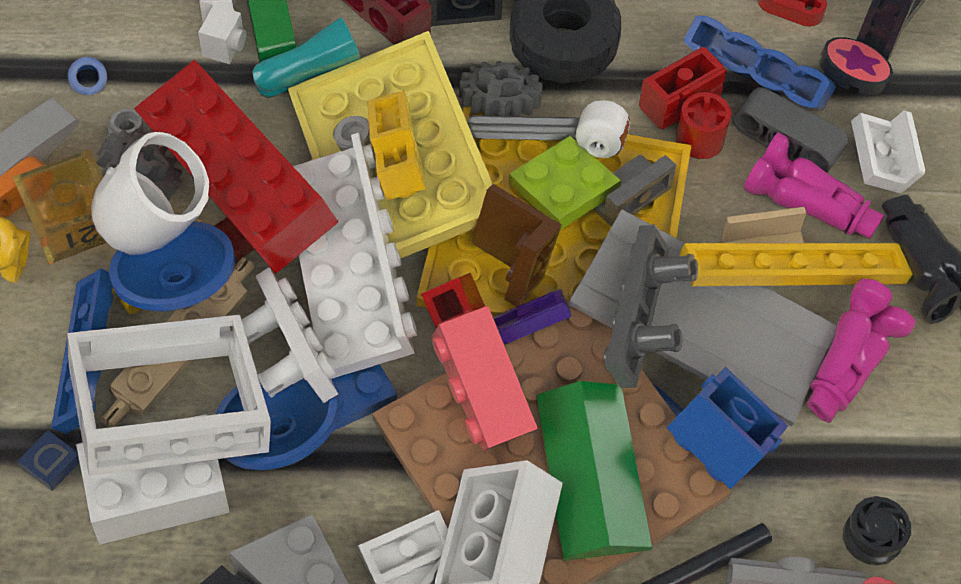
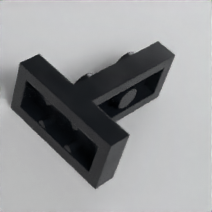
(886, 22)

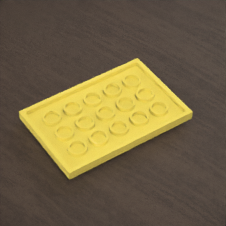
(447, 151)

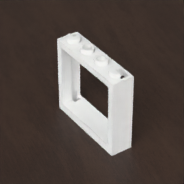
(171, 440)

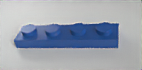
(89, 313)

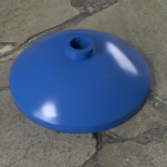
(176, 274)
(297, 425)

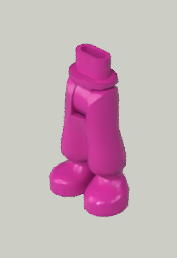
(808, 186)
(857, 347)

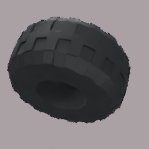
(560, 53)

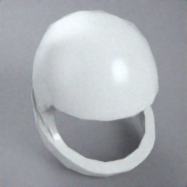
(134, 211)

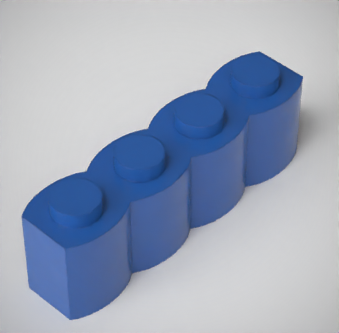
(766, 66)

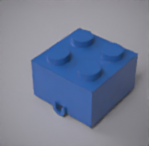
(727, 428)

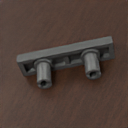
(632, 323)

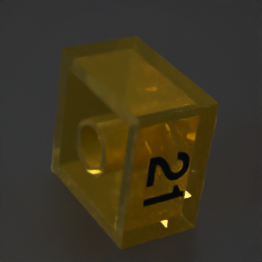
(59, 205)

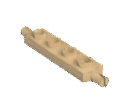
(142, 385)

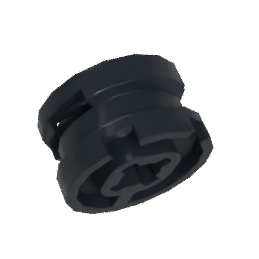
(875, 530)

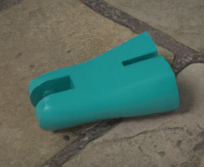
(318, 55)

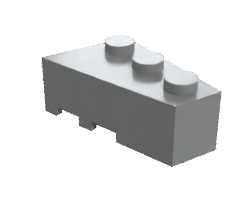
(289, 557)

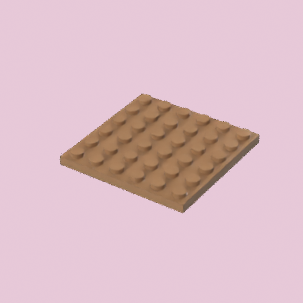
(434, 446)

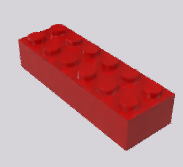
(245, 171)

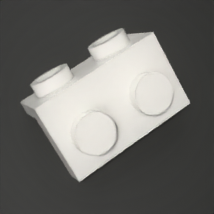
(888, 151)

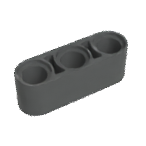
(808, 135)

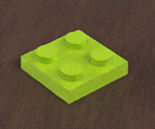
(564, 182)

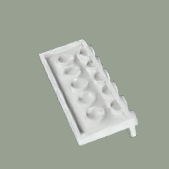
(352, 267)

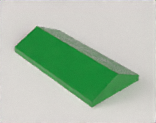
(595, 460)

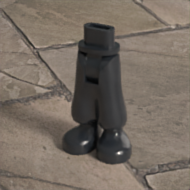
(929, 255)

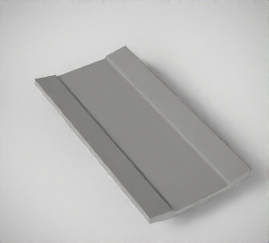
(748, 329)

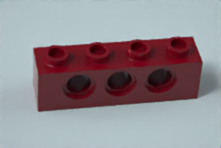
(394, 18)

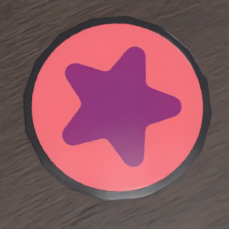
(855, 64)

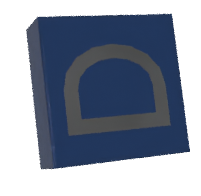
(49, 460)

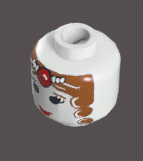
(603, 129)

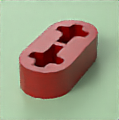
(796, 10)

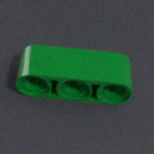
(271, 27)

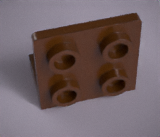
(517, 238)

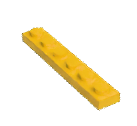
(797, 263)

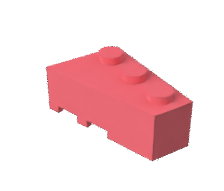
(483, 379)

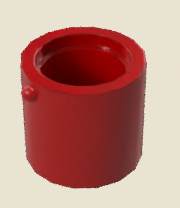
(704, 124)

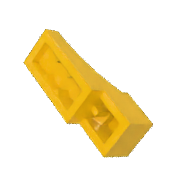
(395, 146)

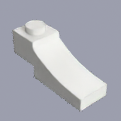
(221, 30)

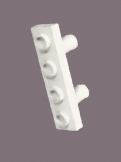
(304, 344)

